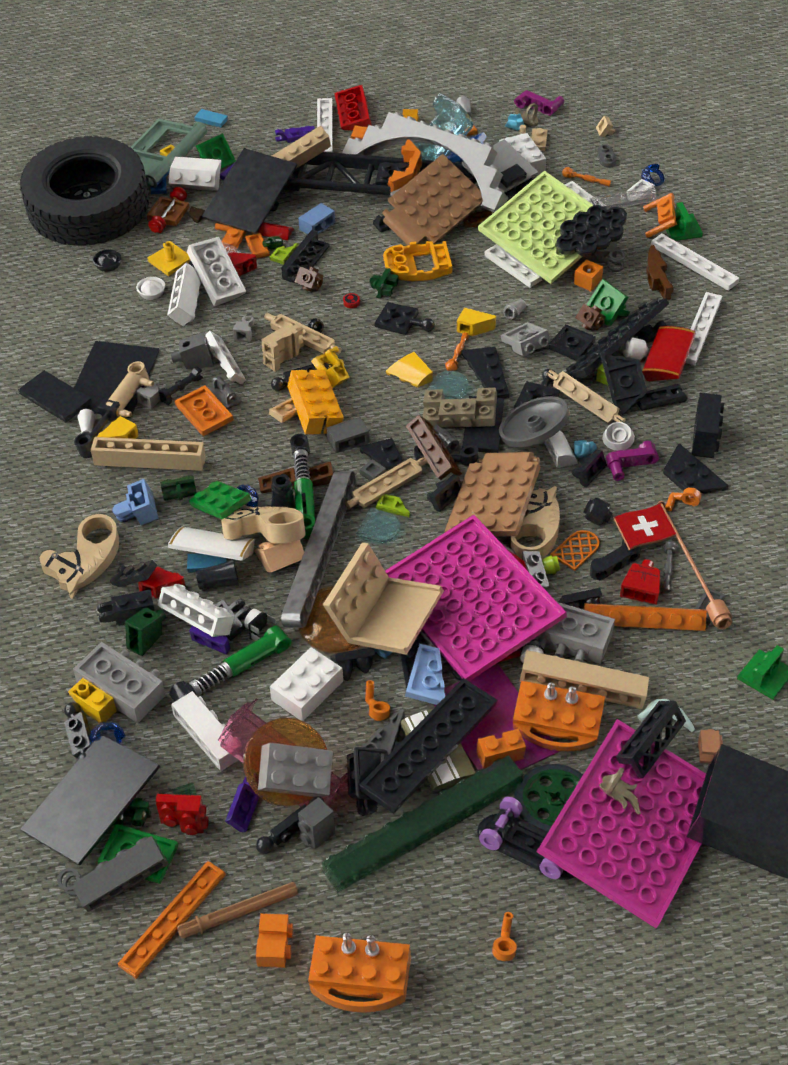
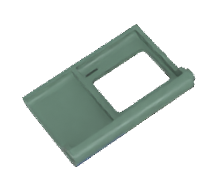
(156, 165)

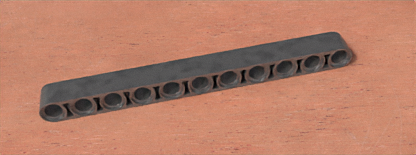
(318, 550)

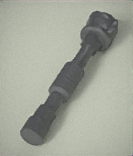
(670, 549)

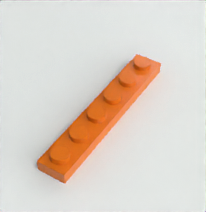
(652, 616)

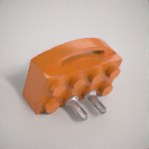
(558, 714)
(359, 970)

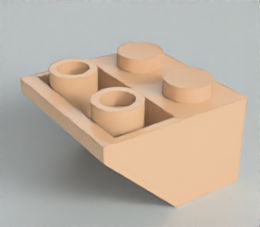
(276, 556)

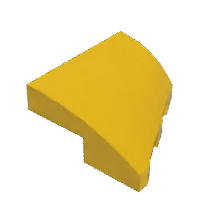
(411, 370)
(337, 373)

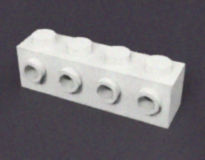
(184, 295)
(195, 610)
(203, 728)

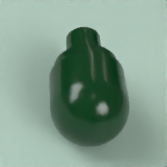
(273, 242)

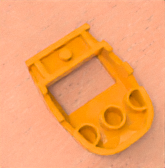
(402, 262)

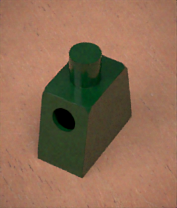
(143, 630)

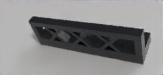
(300, 256)
(649, 732)

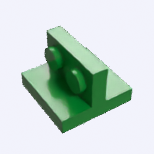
(216, 149)
(686, 227)
(610, 301)
(766, 672)

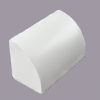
(560, 450)

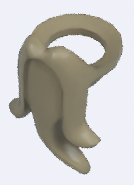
(528, 119)
(619, 790)

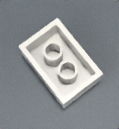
(527, 149)
(306, 684)

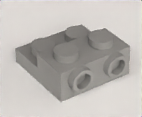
(526, 338)

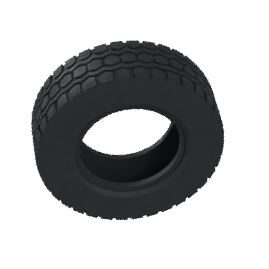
(89, 219)

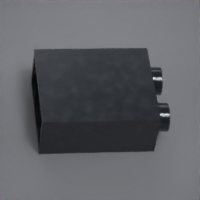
(744, 810)

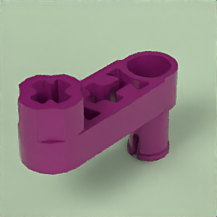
(544, 105)
(643, 455)

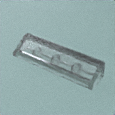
(626, 198)

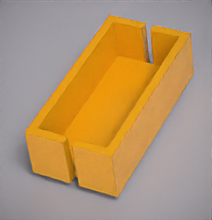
(314, 400)

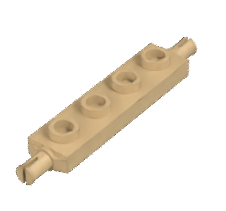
(310, 336)
(586, 397)
(386, 483)

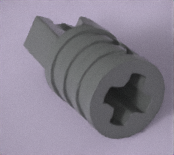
(449, 441)

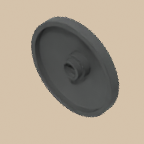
(534, 421)

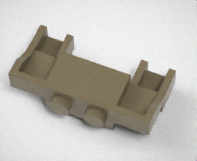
(460, 412)

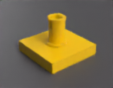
(169, 258)

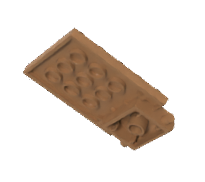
(432, 203)
(497, 492)

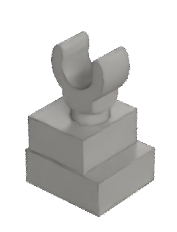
(242, 330)
(150, 395)

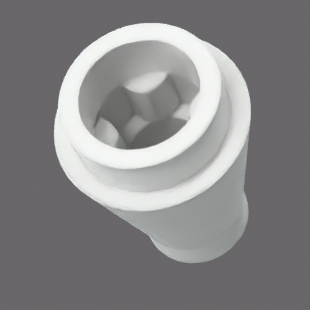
(86, 420)

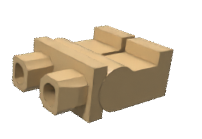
(282, 345)

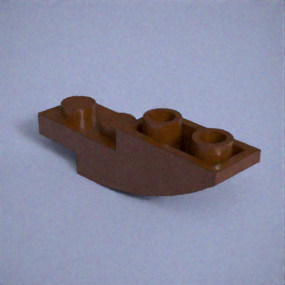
(656, 274)

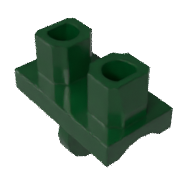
(384, 283)
(178, 488)
(139, 812)

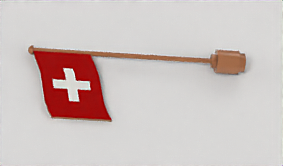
(655, 526)

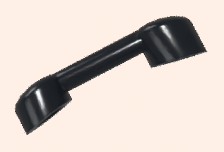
(467, 455)

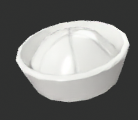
(151, 287)
(618, 436)

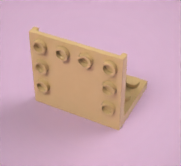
(379, 609)

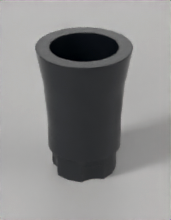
(282, 492)
(218, 576)

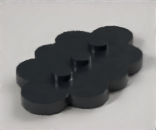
(591, 230)

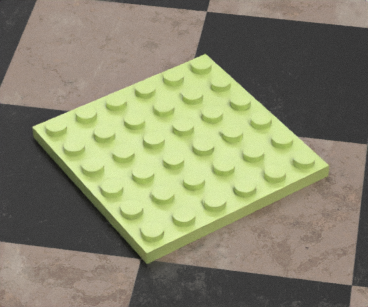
(531, 225)

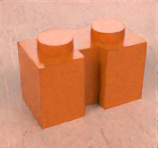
(491, 749)
(273, 940)

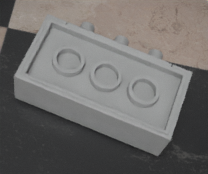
(579, 635)
(129, 684)

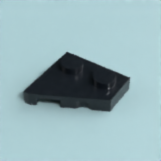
(383, 452)

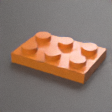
(204, 410)

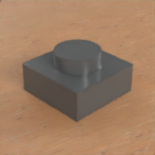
(372, 470)

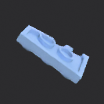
(426, 676)

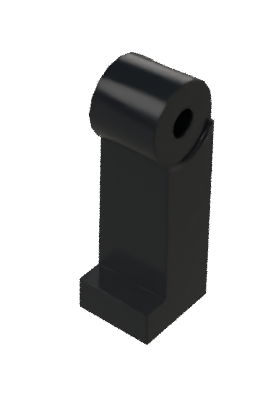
(613, 562)

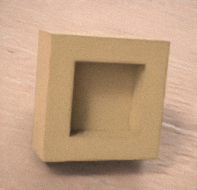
(605, 127)

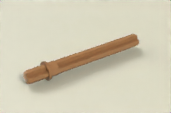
(237, 910)

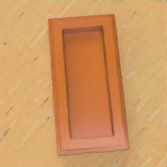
(255, 245)

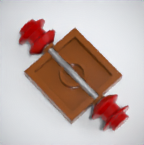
(168, 210)

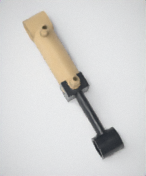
(114, 406)

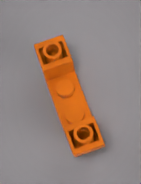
(413, 156)

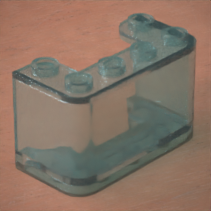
(449, 116)

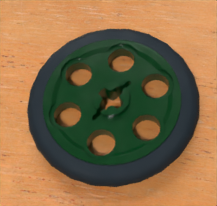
(531, 785)

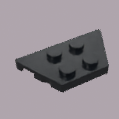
(624, 381)
(690, 472)

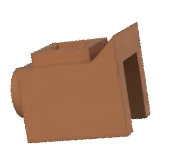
(708, 744)

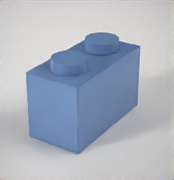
(317, 219)

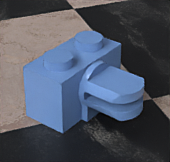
(139, 504)

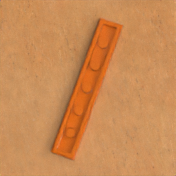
(175, 914)

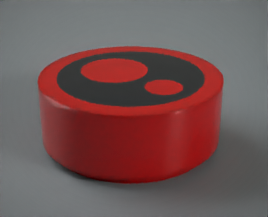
(351, 300)

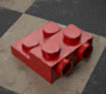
(184, 811)

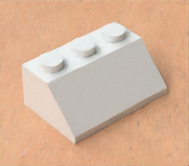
(195, 173)

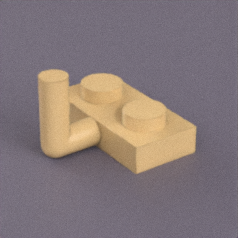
(539, 136)

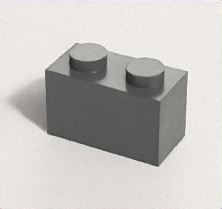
(348, 435)
(316, 823)

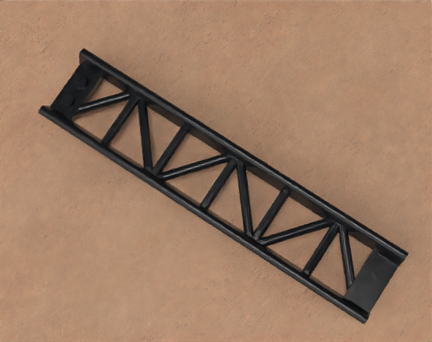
(341, 161)

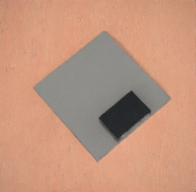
(511, 165)

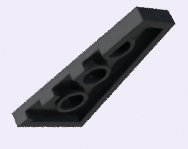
(487, 369)

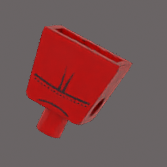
(642, 583)

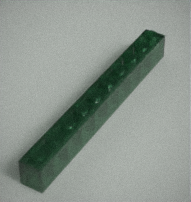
(422, 824)

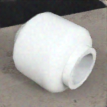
(635, 348)

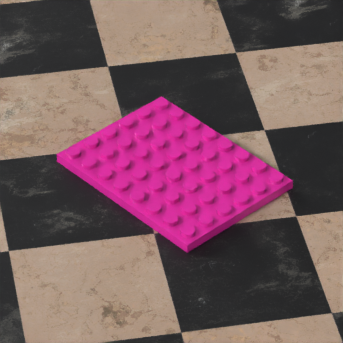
(487, 598)
(622, 853)

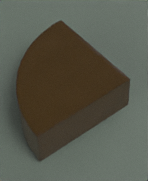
(196, 214)

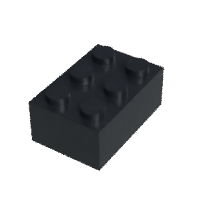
(707, 425)

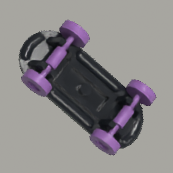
(517, 839)

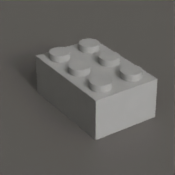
(295, 770)

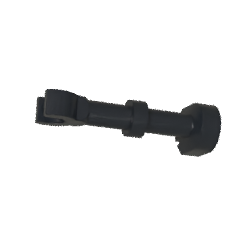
(165, 394)

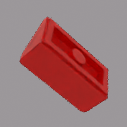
(270, 229)

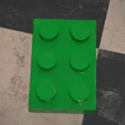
(219, 499)
(125, 838)

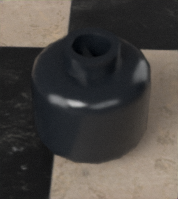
(597, 511)

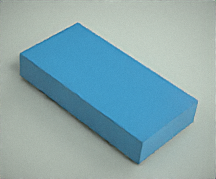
(211, 118)
(199, 561)

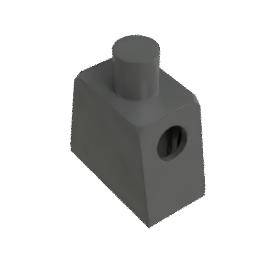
(194, 352)

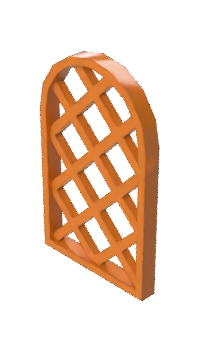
(582, 560)

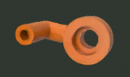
(689, 496)
(377, 709)
(504, 947)

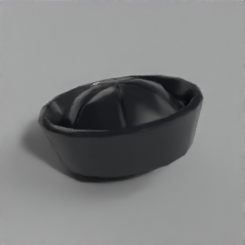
(107, 260)

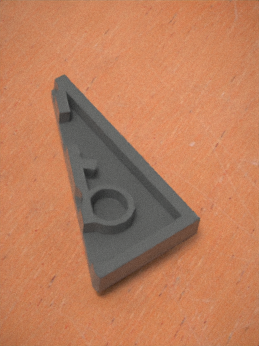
(386, 737)

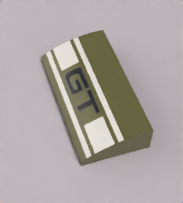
(454, 767)

